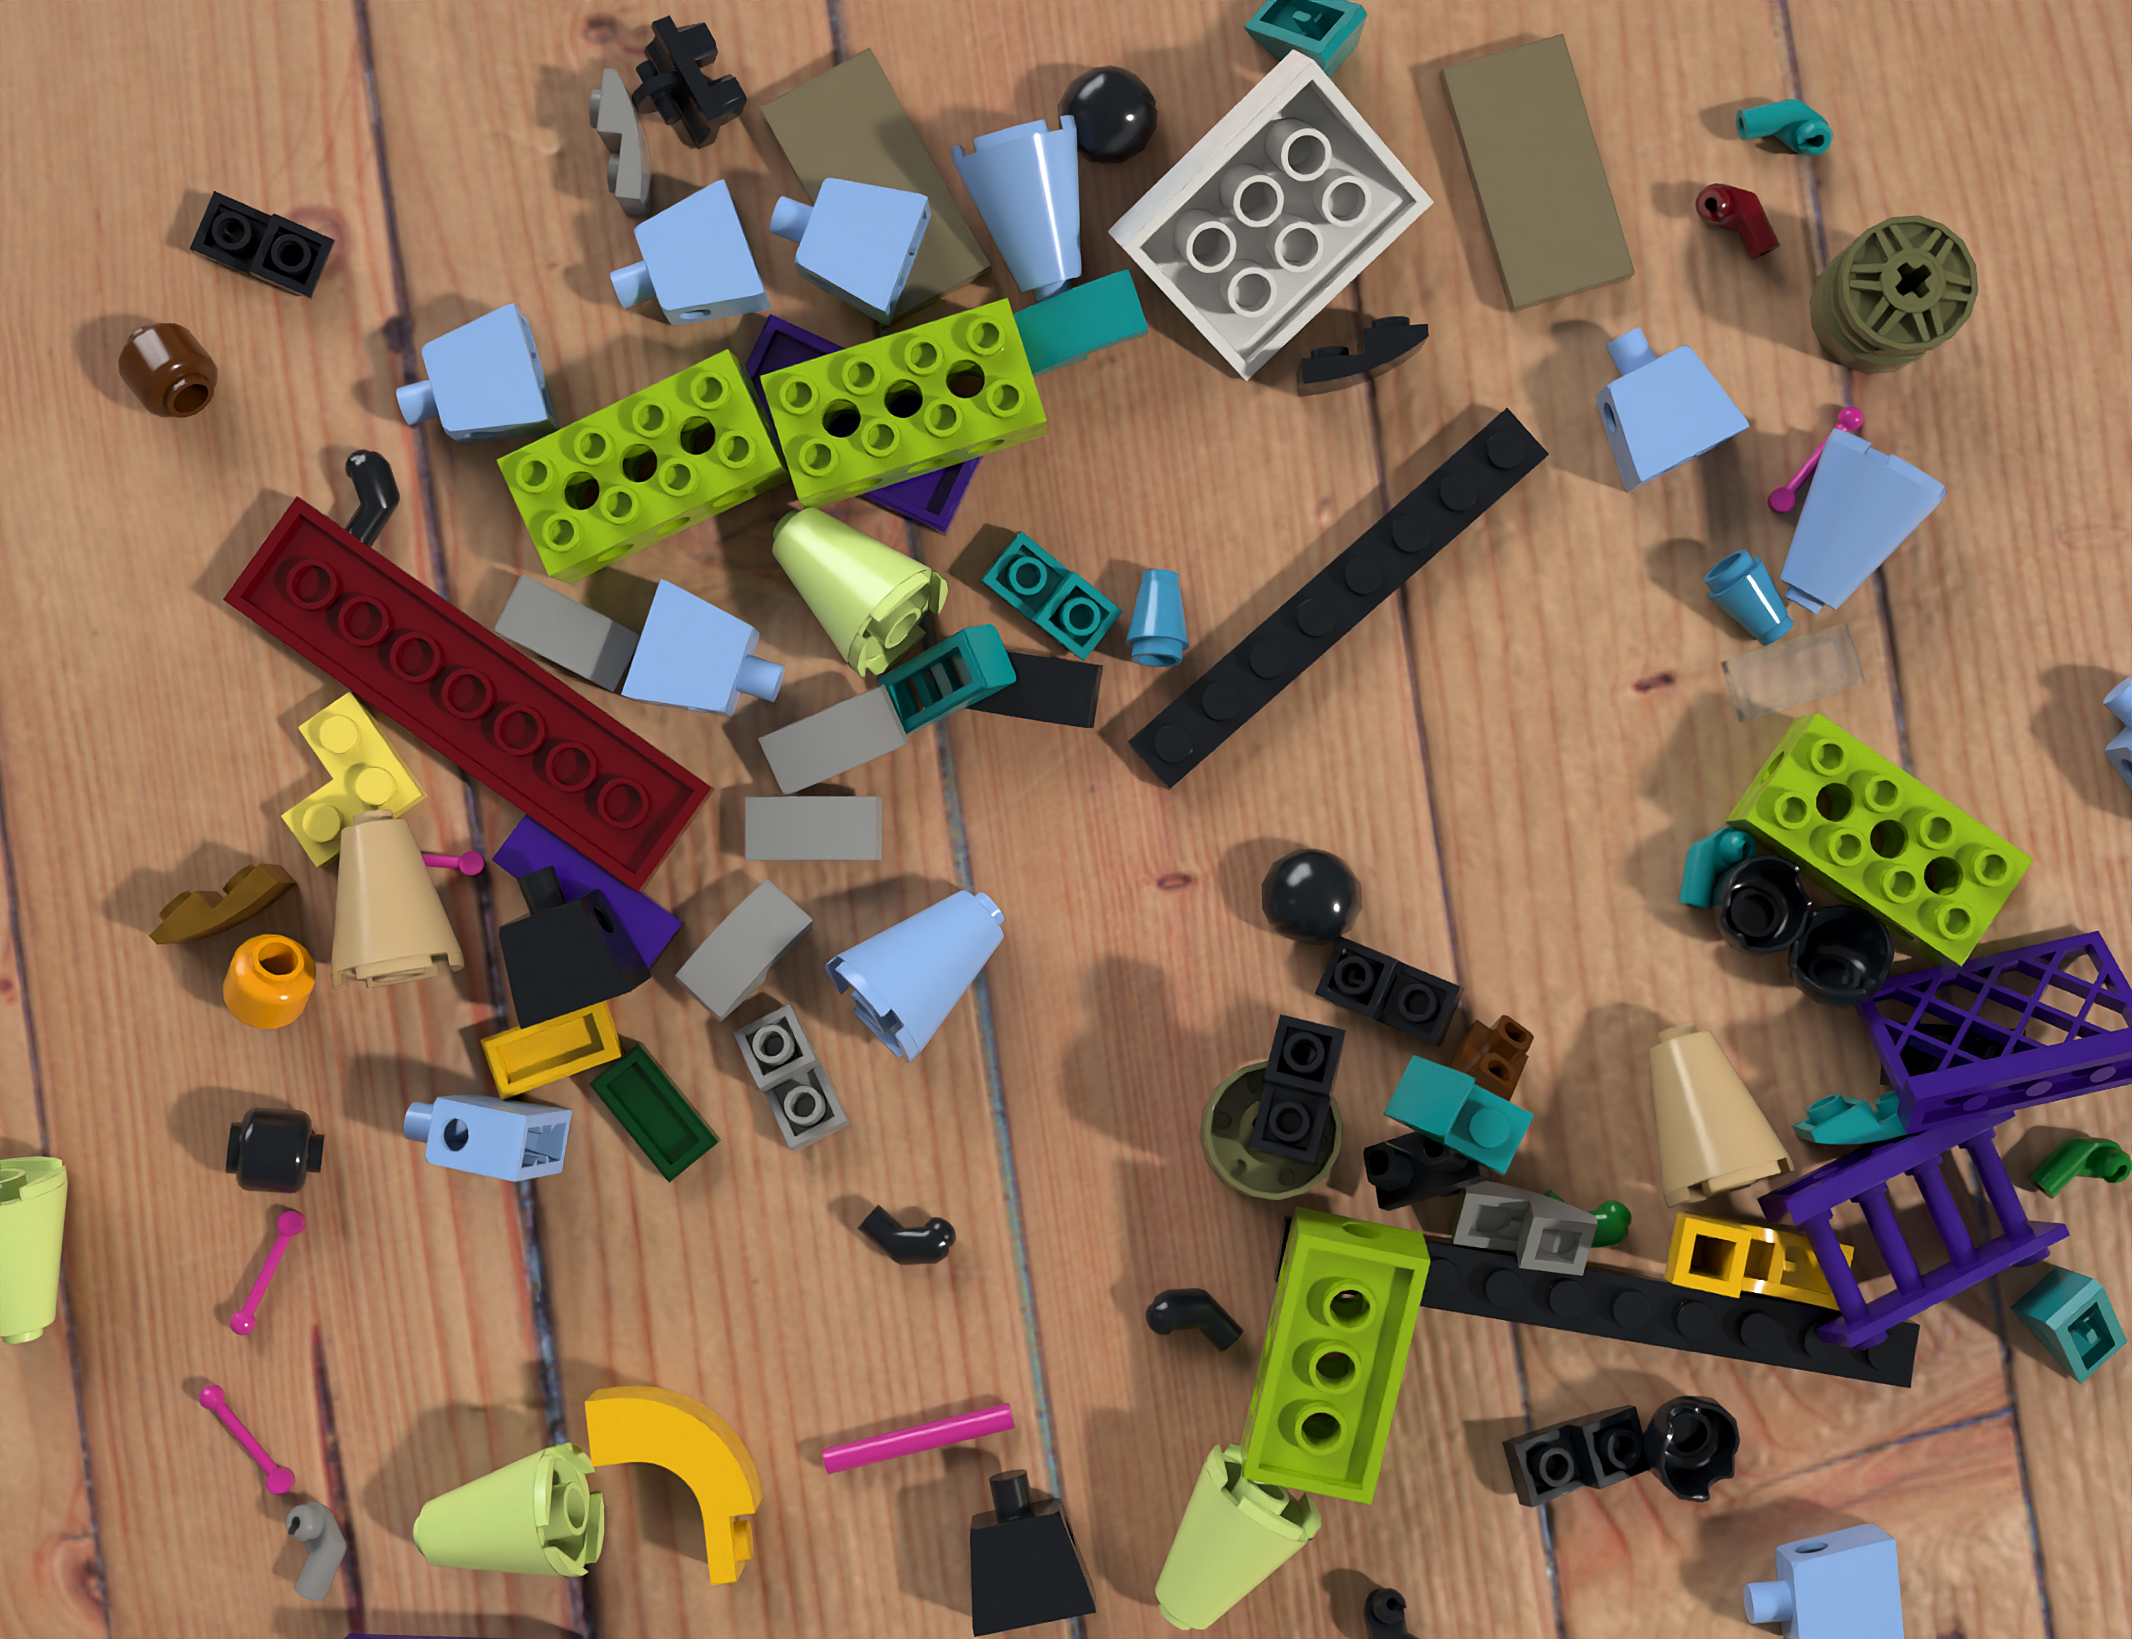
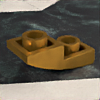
(207, 913)

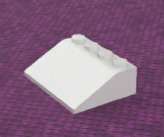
(1271, 214)

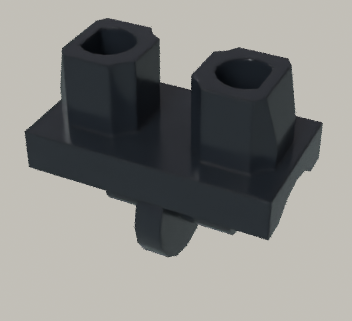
(677, 85)
(1417, 1169)

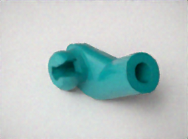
(1789, 122)
(1710, 859)

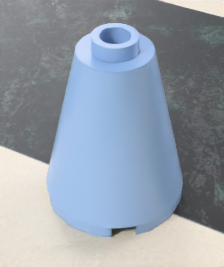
(1029, 201)
(1853, 519)
(918, 969)

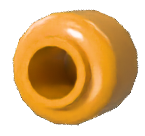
(269, 981)

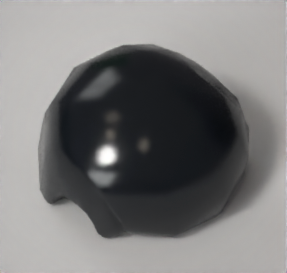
(1111, 114)
(1311, 896)
(1761, 905)
(1841, 956)
(1691, 1446)

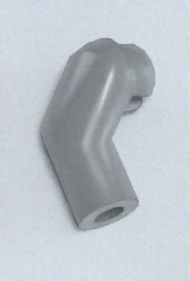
(324, 1543)

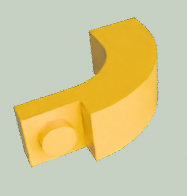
(1739, 1255)
(696, 1445)

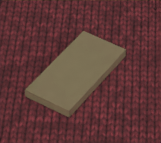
(857, 131)
(1536, 173)

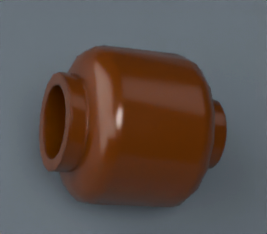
(168, 370)

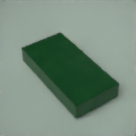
(655, 1112)

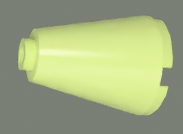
(857, 588)
(30, 1244)
(518, 1518)
(1229, 1541)

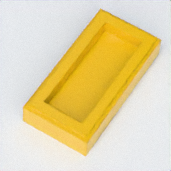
(551, 1049)

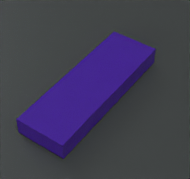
(644, 919)

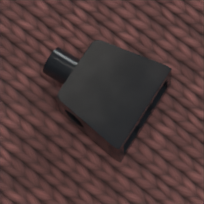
(566, 951)
(1025, 1561)

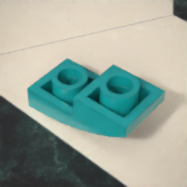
(1081, 322)
(1050, 595)
(1851, 1120)

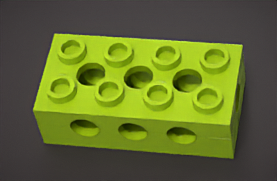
(876, 373)
(611, 445)
(1918, 826)
(1357, 1390)

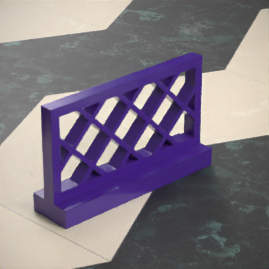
(2014, 1080)

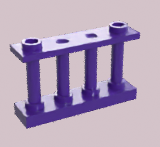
(1862, 1180)

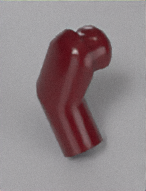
(1740, 212)

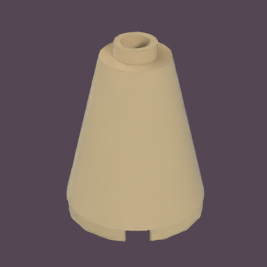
(387, 908)
(1707, 1121)

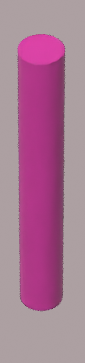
(918, 1438)

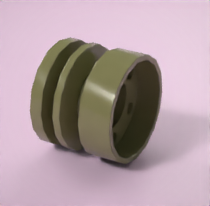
(1863, 315)
(1227, 1137)

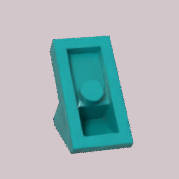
(1458, 1114)

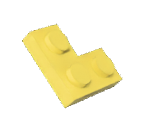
(364, 772)

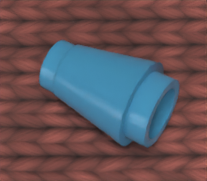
(1749, 596)
(1158, 621)

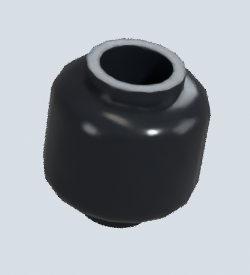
(273, 1150)

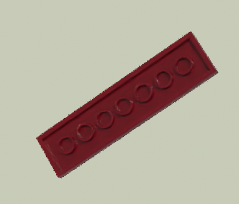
(469, 694)

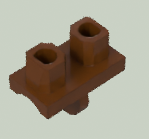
(1494, 1055)

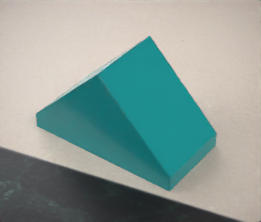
(1315, 28)
(2072, 1321)

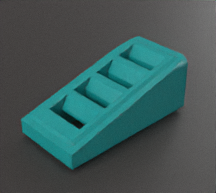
(981, 665)

